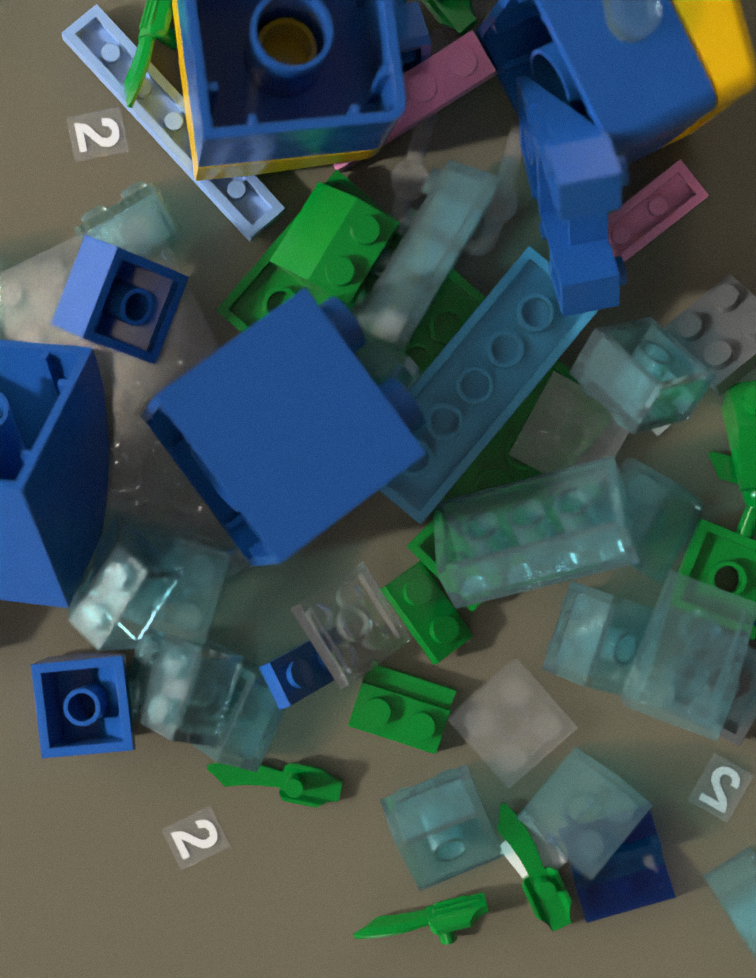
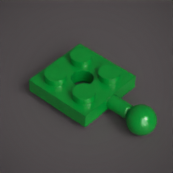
(719, 547)

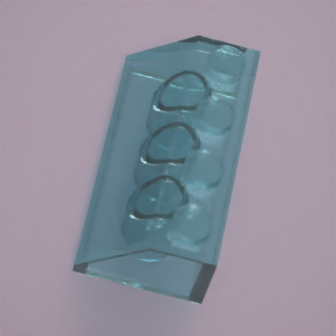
(426, 253)
(534, 533)

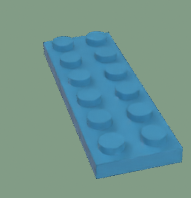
(483, 380)

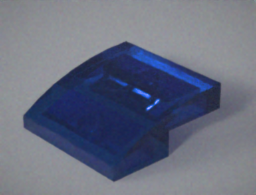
(629, 879)

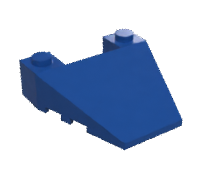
(575, 185)

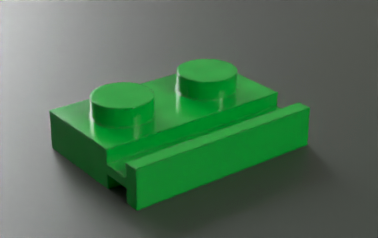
(402, 708)

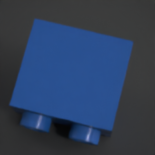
(286, 428)
(50, 469)

